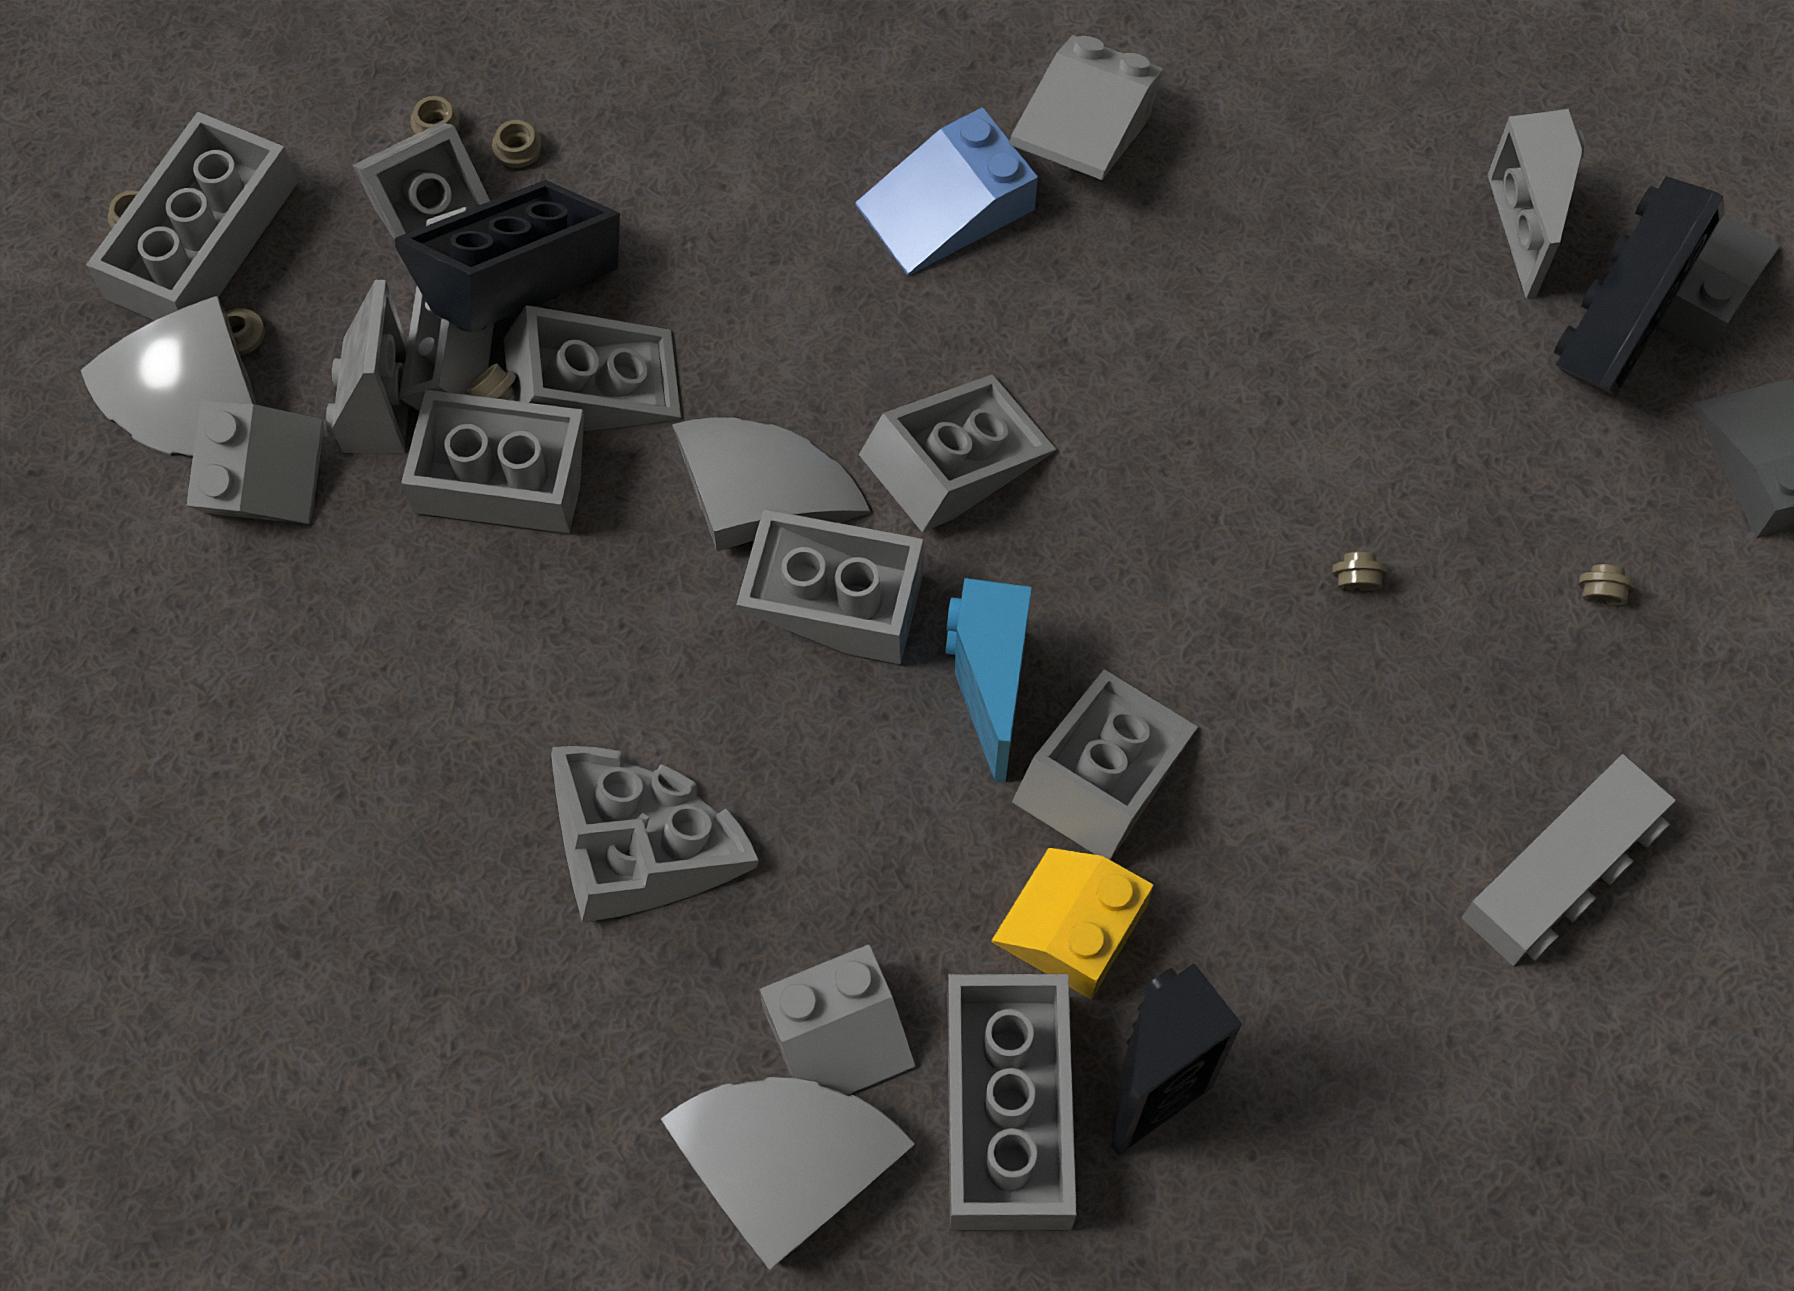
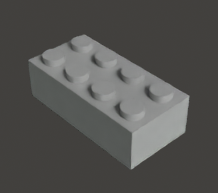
(193, 219)
(1010, 1102)

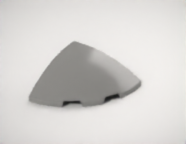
(163, 370)
(759, 466)
(640, 834)
(784, 1155)

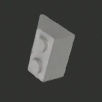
(420, 179)
(255, 462)
(838, 1024)

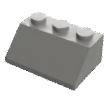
(495, 461)

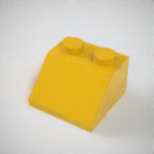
(1074, 917)

